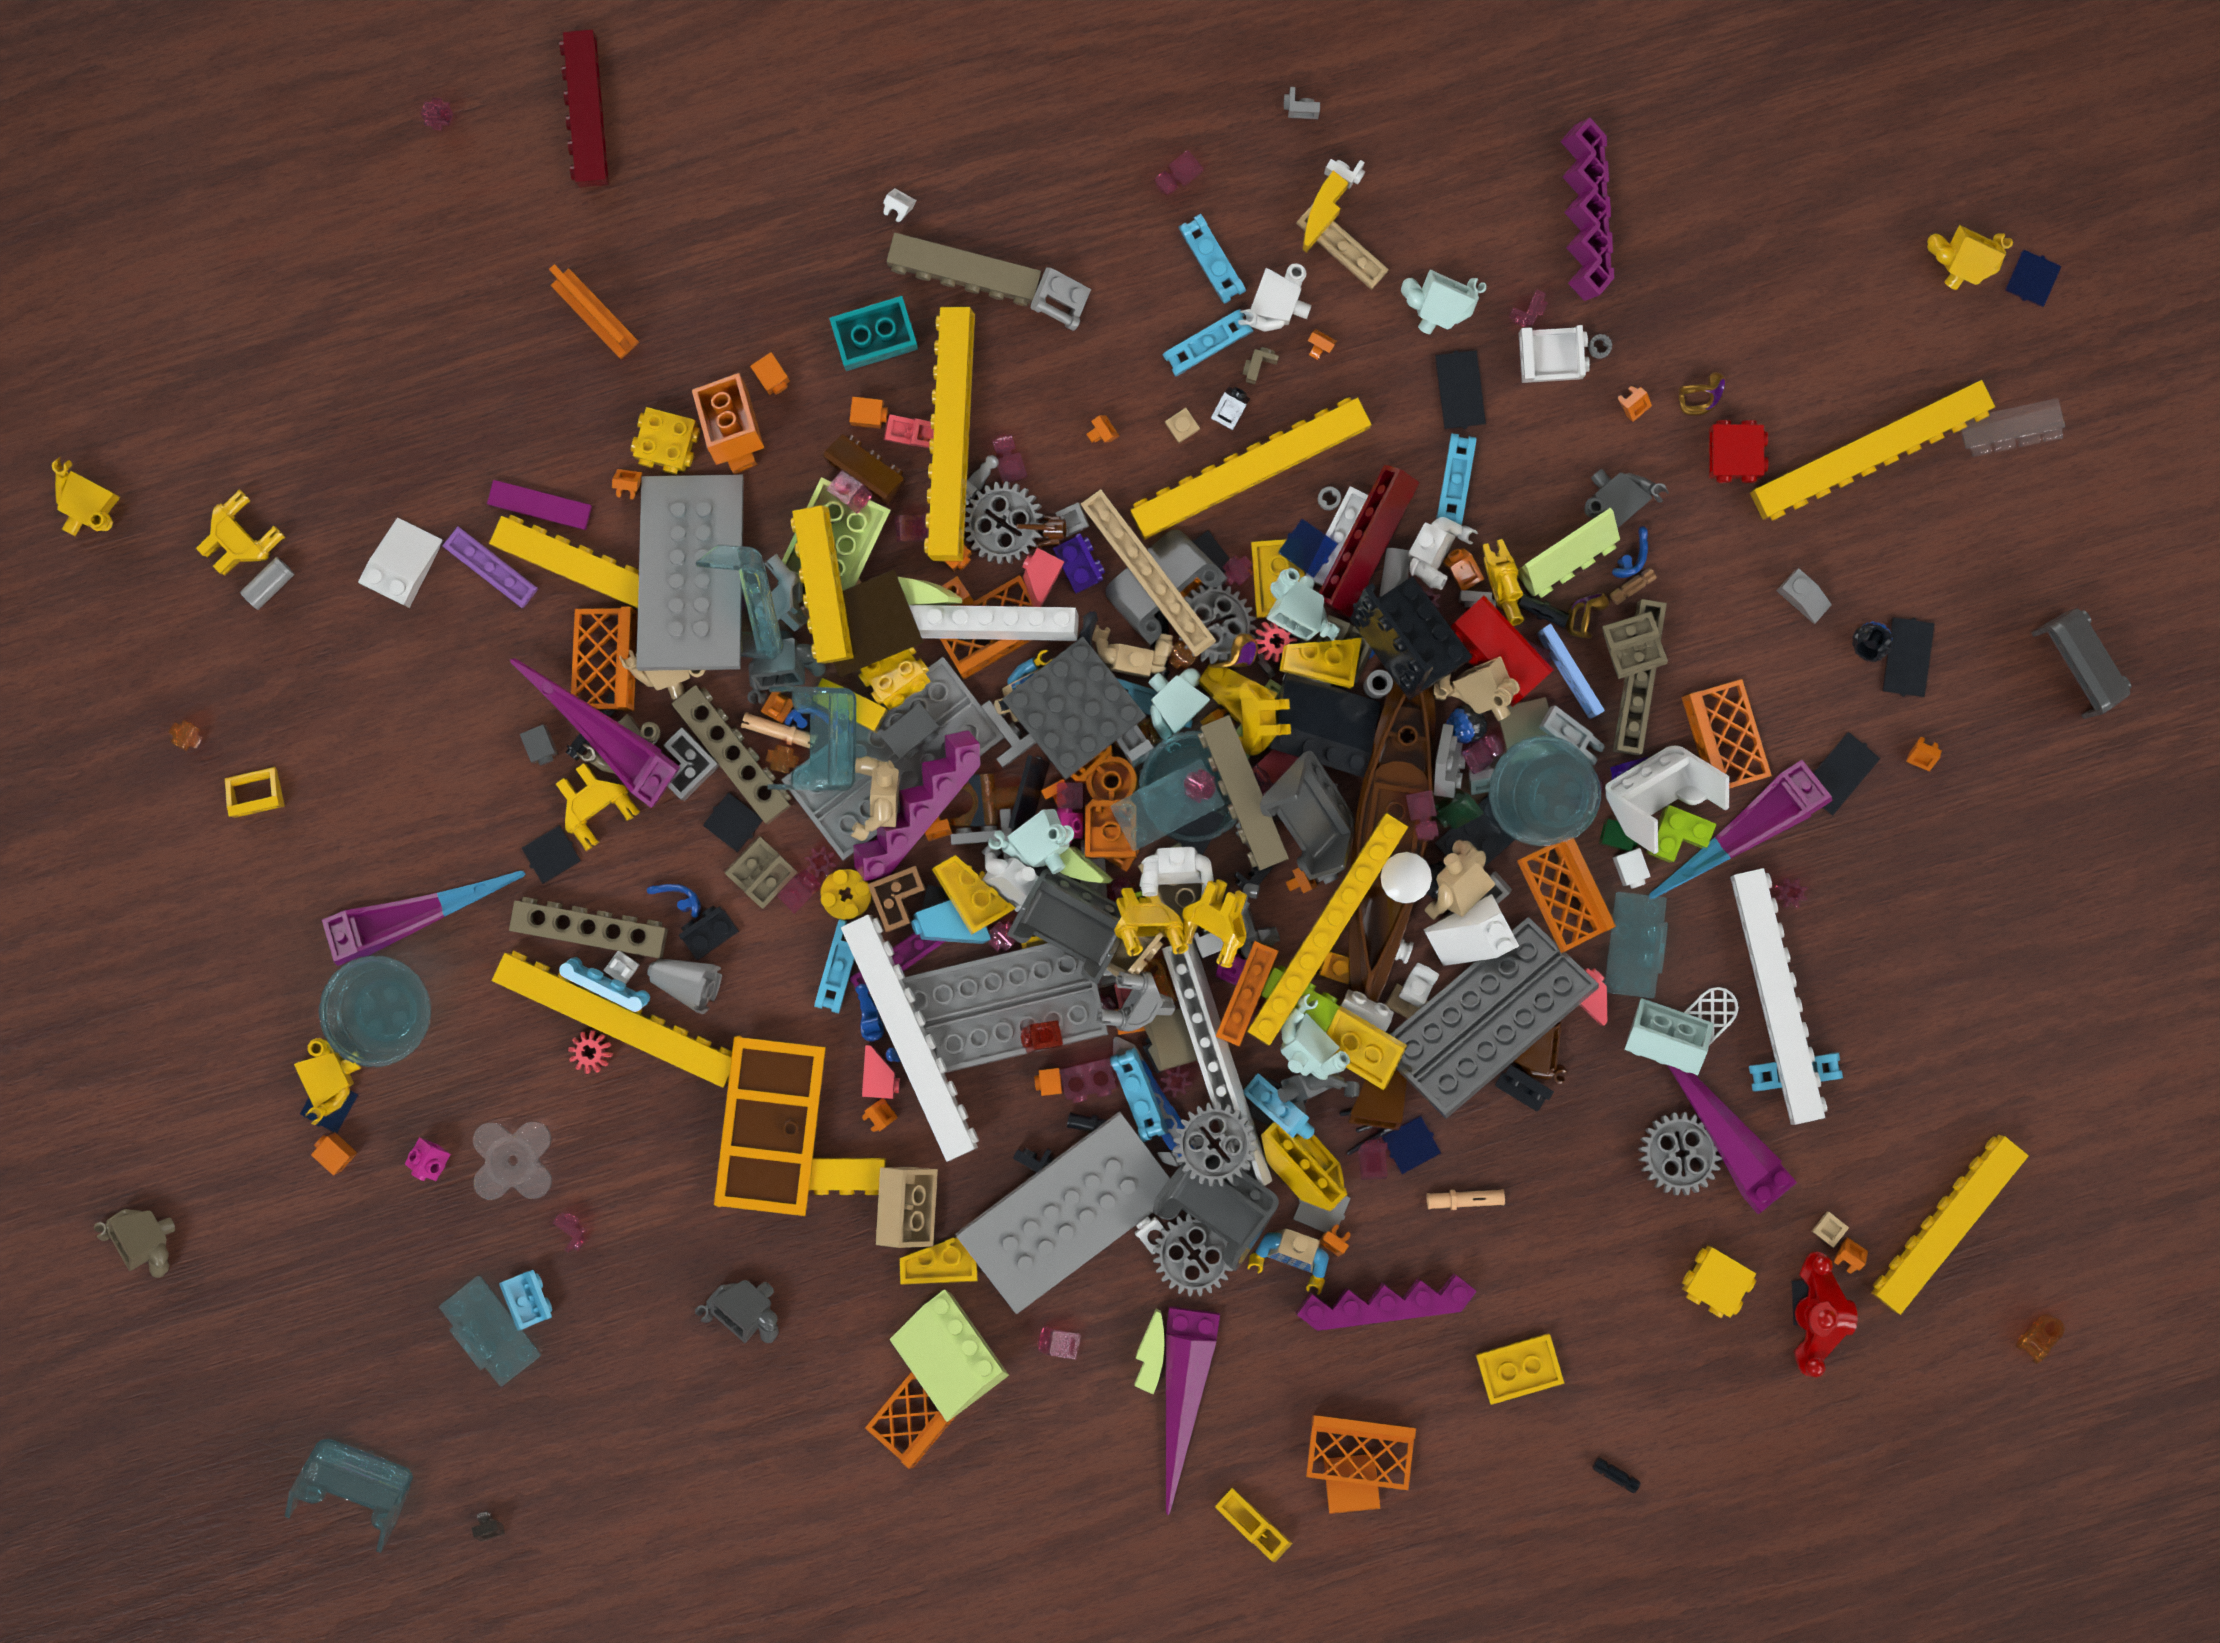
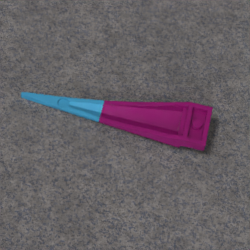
(1779, 807)
(372, 928)

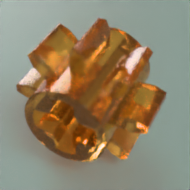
(1181, 656)
(185, 735)
(782, 759)

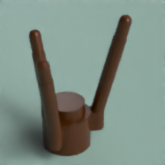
(1054, 529)

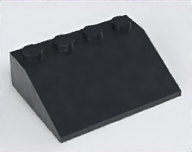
(1328, 722)

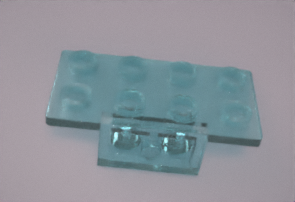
(1161, 808)
(1636, 945)
(488, 1331)

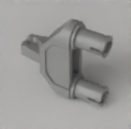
(786, 594)
(1140, 1006)

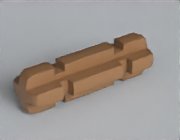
(1633, 586)

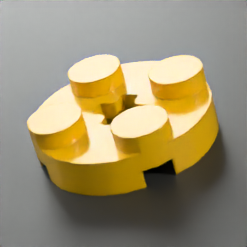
(832, 899)

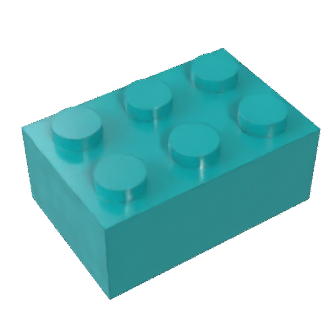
(873, 333)

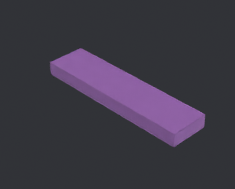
(490, 567)

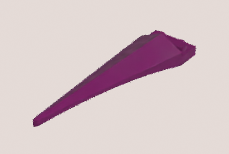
(631, 757)
(1750, 1162)
(1189, 1352)

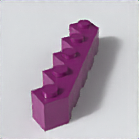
(1590, 209)
(920, 806)
(1386, 1305)

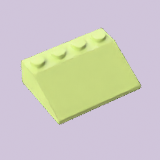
(852, 534)
(1569, 554)
(948, 1355)

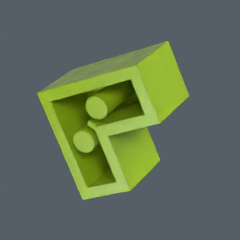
(1680, 826)

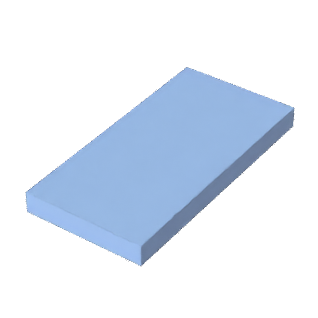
(1570, 671)

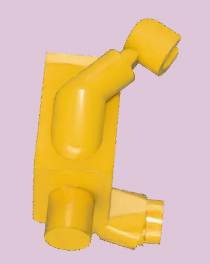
(1969, 255)
(82, 500)
(325, 1078)

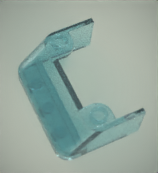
(766, 637)
(831, 738)
(354, 1477)

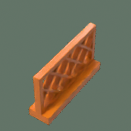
(593, 312)
(626, 641)
(996, 648)
(1705, 736)
(1580, 885)
(1247, 993)
(1369, 1431)
(925, 1438)

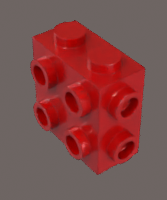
(1737, 451)

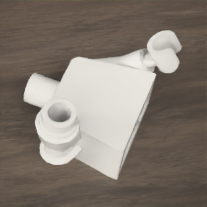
(1277, 300)
(1431, 548)
(1174, 866)
(1008, 877)

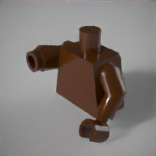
(1541, 1058)

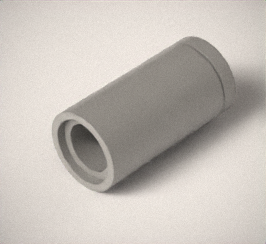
(1395, 569)
(267, 583)
(1387, 681)

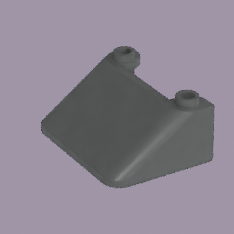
(1181, 563)
(1313, 815)
(1071, 920)
(1232, 1211)

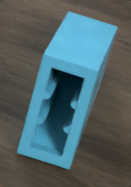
(945, 924)

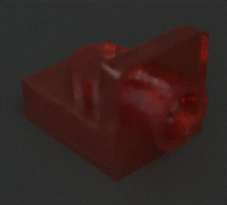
(1041, 1036)

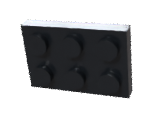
(1482, 832)

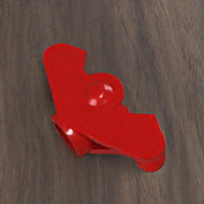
(1823, 1315)

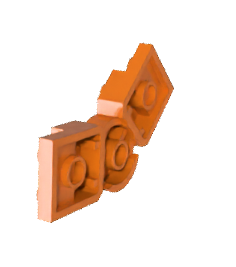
(1102, 832)

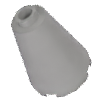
(687, 981)

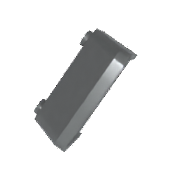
(2087, 660)

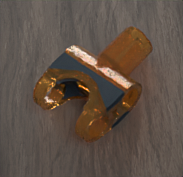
(986, 801)

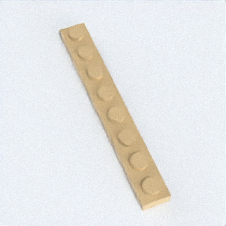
(1148, 573)

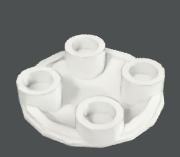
(1406, 877)

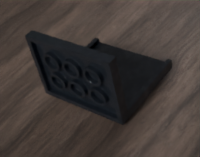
(1409, 636)

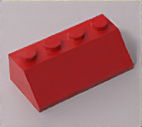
(1491, 635)

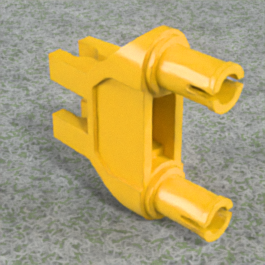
(234, 538)
(1503, 581)
(1257, 715)
(590, 801)
(1217, 918)
(1145, 919)

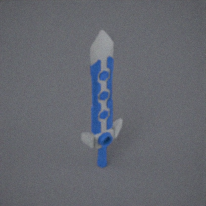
(1169, 1114)

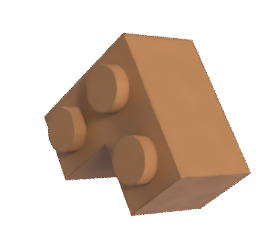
(889, 896)

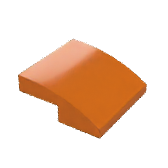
(1351, 1497)

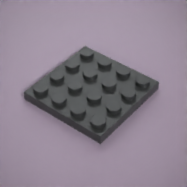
(1074, 708)

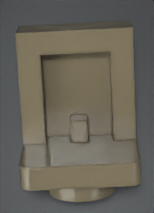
(1252, 366)

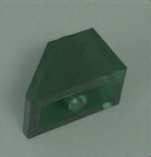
(1457, 810)

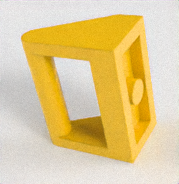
(237, 810)

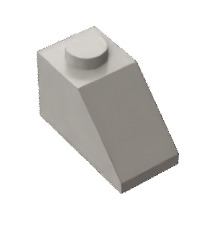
(1804, 595)

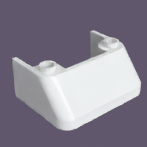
(1657, 783)

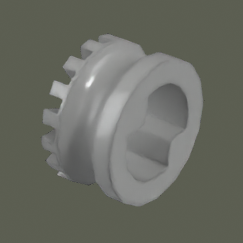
(1606, 342)
(1335, 493)

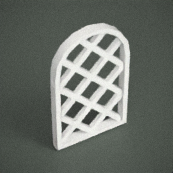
(1712, 1012)

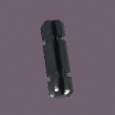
(1616, 1475)

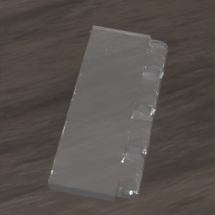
(2018, 422)

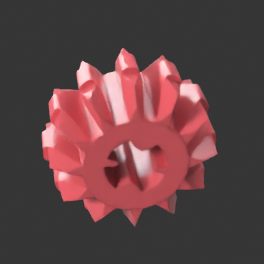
(1265, 640)
(587, 1060)

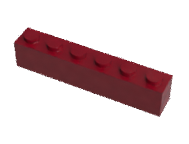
(585, 108)
(1368, 539)

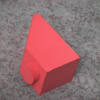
(1040, 575)
(1596, 1003)
(878, 1076)

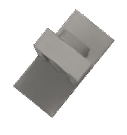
(1011, 733)
(1135, 746)
(964, 835)

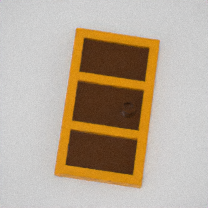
(769, 1126)

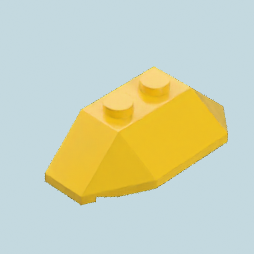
(1305, 1167)

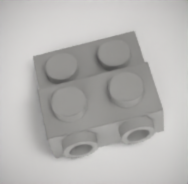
(1448, 764)

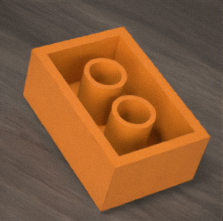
(727, 419)

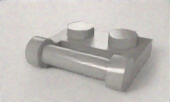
(1063, 290)

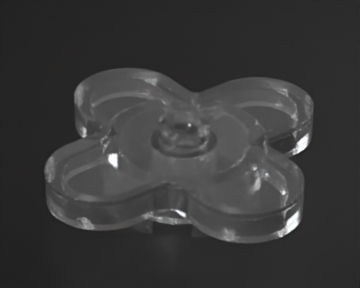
(498, 1174)

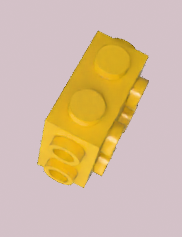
(665, 440)
(895, 678)
(1718, 1282)

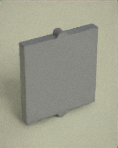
(1321, 1218)

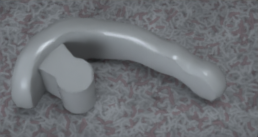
(978, 478)

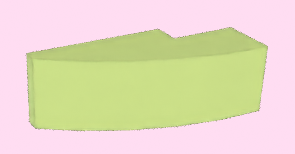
(927, 593)
(1081, 867)
(1151, 1353)

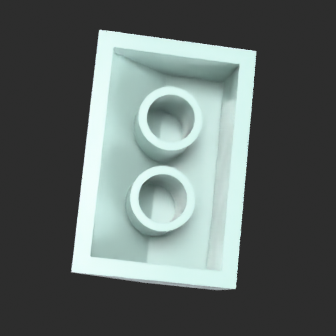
(1669, 1036)

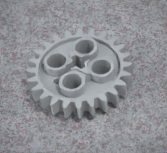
(990, 542)
(1205, 603)
(1657, 1157)
(1197, 1159)
(1176, 1269)

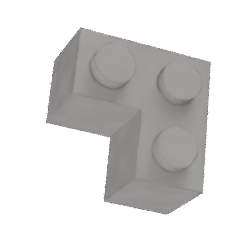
(695, 763)

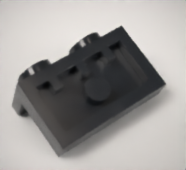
(708, 932)
(1523, 1088)

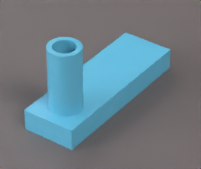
(1286, 1114)

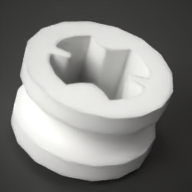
(1404, 951)

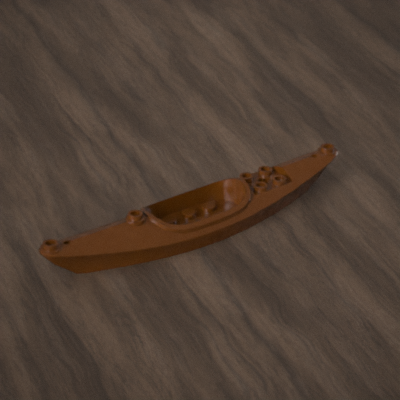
(1392, 774)

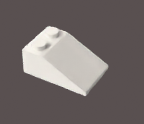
(401, 562)
(1474, 937)

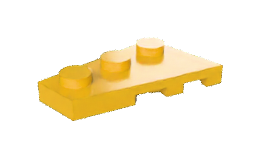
(1323, 661)
(1214, 682)
(971, 896)
(939, 1264)

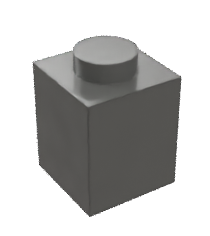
(539, 745)

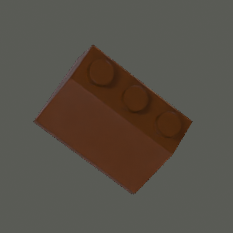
(865, 467)

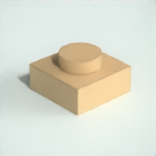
(1182, 425)
(1830, 1229)

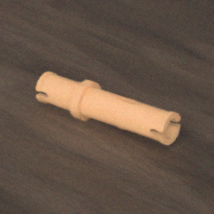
(777, 730)
(1465, 1199)

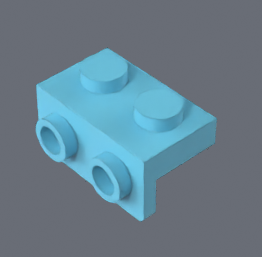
(526, 1299)

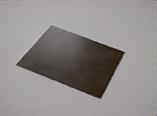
(877, 622)

